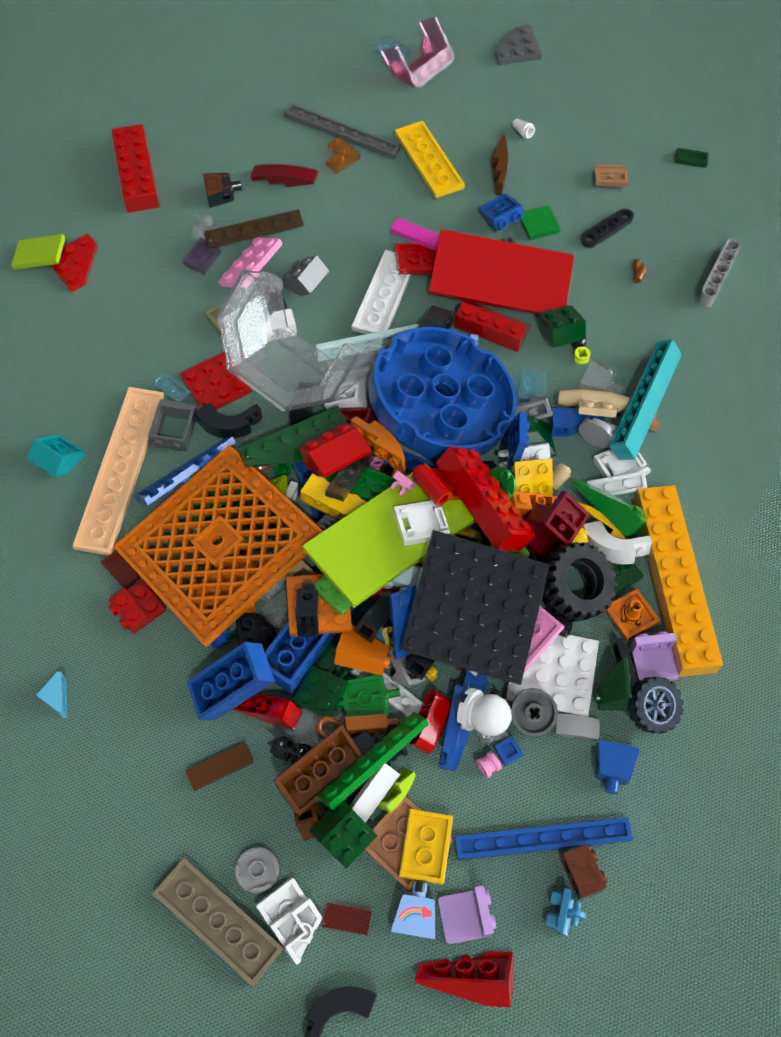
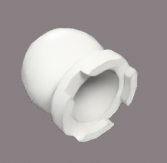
(485, 713)

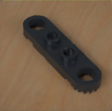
(607, 228)

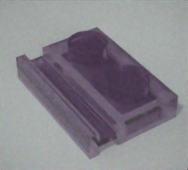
(200, 257)

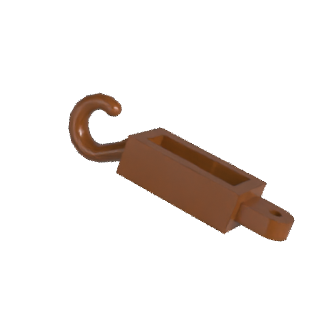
(357, 724)

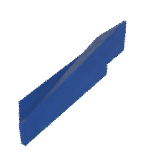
(455, 736)

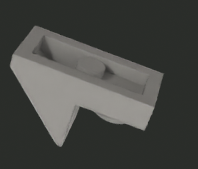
(537, 407)
(402, 675)

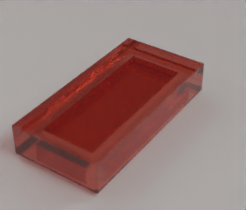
(120, 570)
(347, 919)

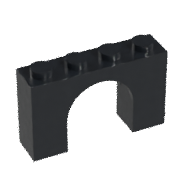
(379, 618)

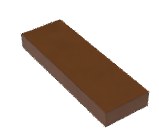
(219, 766)

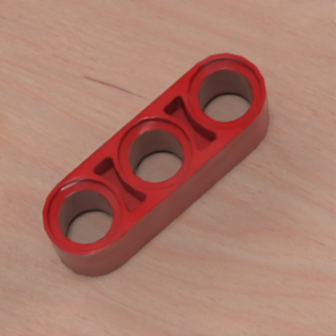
(435, 710)

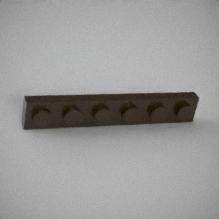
(253, 229)

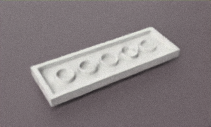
(381, 297)

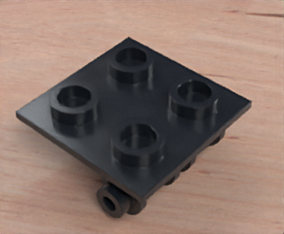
(255, 630)
(283, 745)

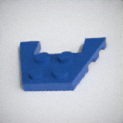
(516, 439)
(400, 607)

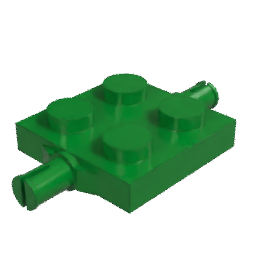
(367, 696)

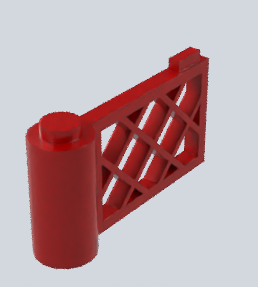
(436, 489)

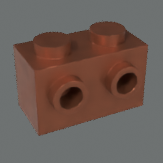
(584, 872)

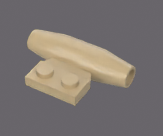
(593, 402)

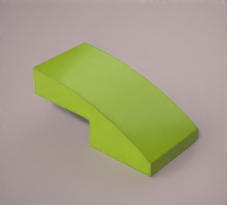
(398, 790)

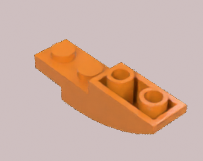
(384, 443)

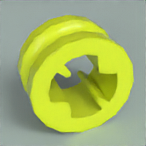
(581, 360)

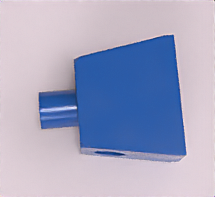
(614, 764)

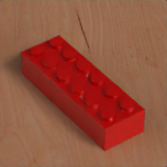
(135, 168)
(485, 499)

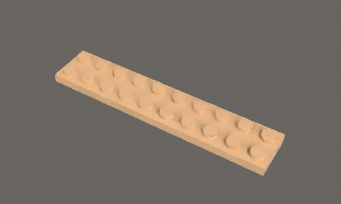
(118, 473)

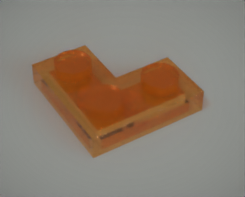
(344, 155)

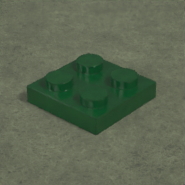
(320, 692)

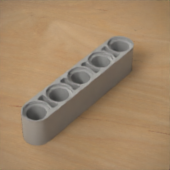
(719, 272)

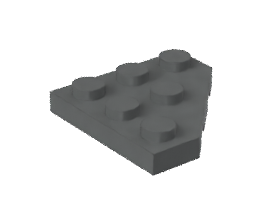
(518, 47)

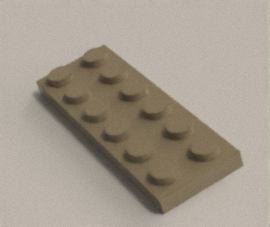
(218, 922)

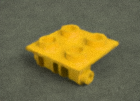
(534, 476)

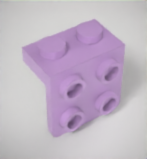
(655, 656)
(466, 916)

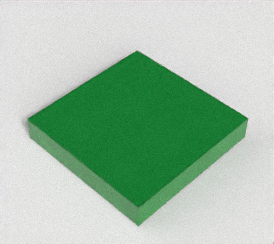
(539, 222)

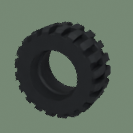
(598, 580)

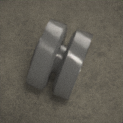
(535, 724)

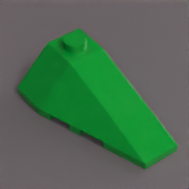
(623, 515)

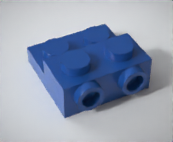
(501, 211)

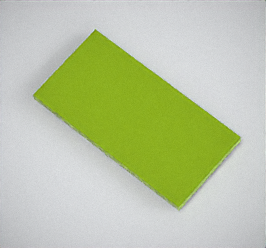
(366, 547)

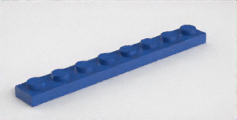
(543, 838)

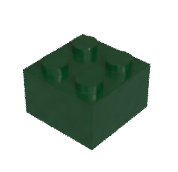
(562, 326)
(343, 833)

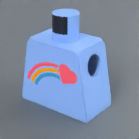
(416, 913)

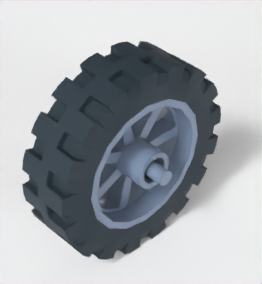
(640, 705)

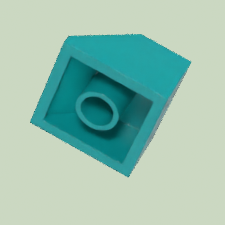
(55, 454)

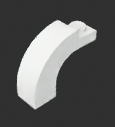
(616, 550)

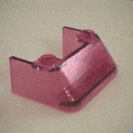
(435, 58)

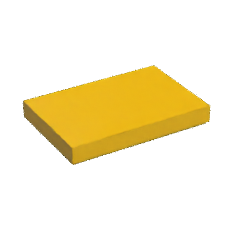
(426, 847)

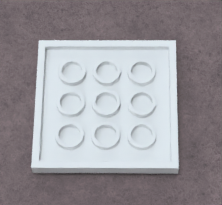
(563, 672)

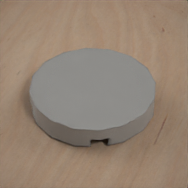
(596, 432)
(257, 870)

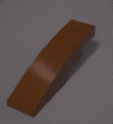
(500, 164)

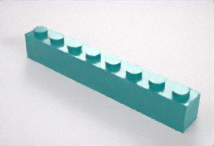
(645, 400)

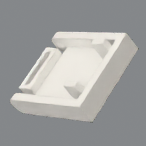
(619, 467)
(421, 520)

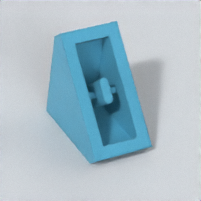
(55, 694)

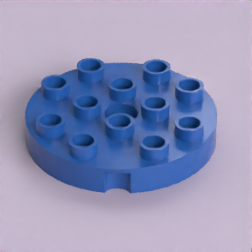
(474, 388)

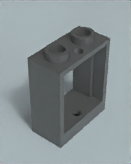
(177, 410)

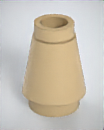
(560, 475)

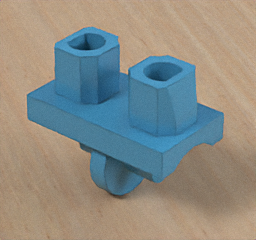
(562, 921)

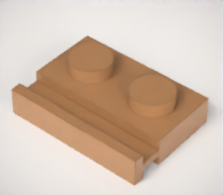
(610, 175)

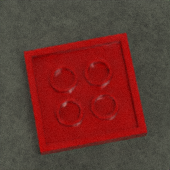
(214, 383)

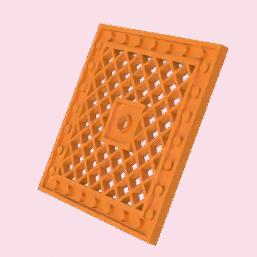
(225, 465)

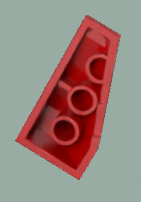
(477, 979)

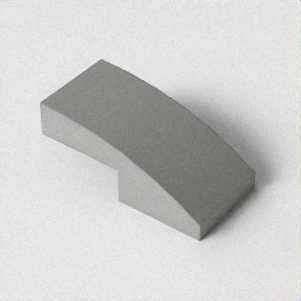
(577, 726)

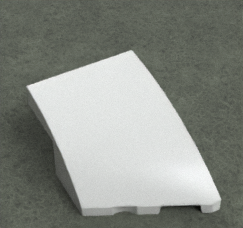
(290, 917)

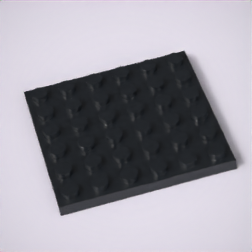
(475, 607)

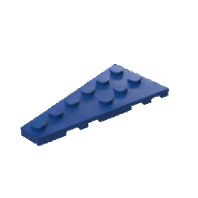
(181, 474)

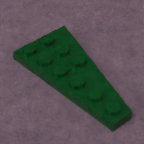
(284, 445)

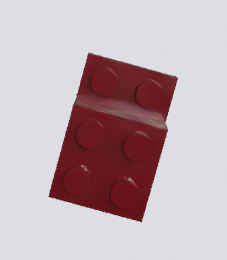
(555, 523)

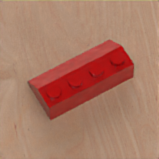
(491, 325)

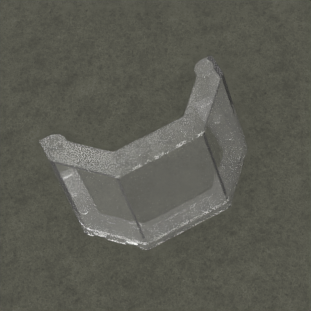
(273, 356)

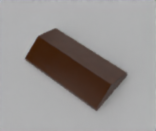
(317, 769)

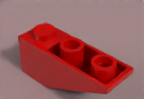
(272, 710)

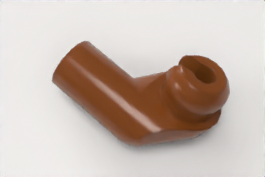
(639, 269)

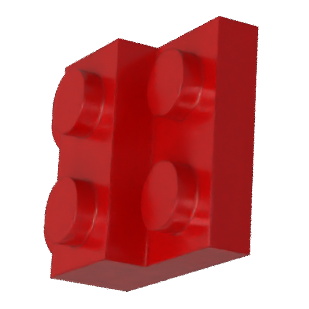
(136, 607)

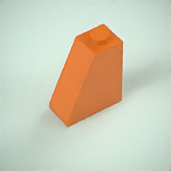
(360, 654)

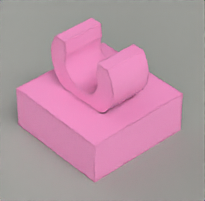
(404, 481)

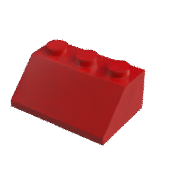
(334, 450)

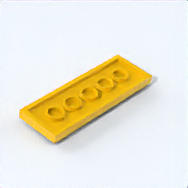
(429, 159)

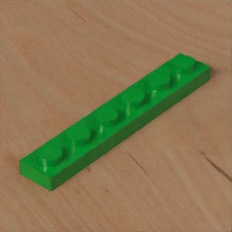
(373, 760)

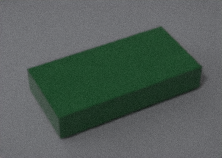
(691, 157)

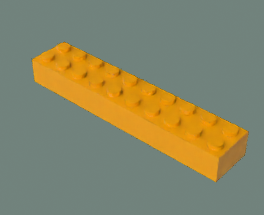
(678, 582)

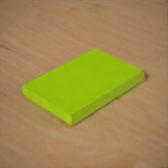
(38, 251)

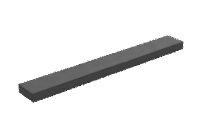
(339, 129)

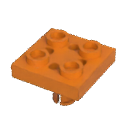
(634, 610)

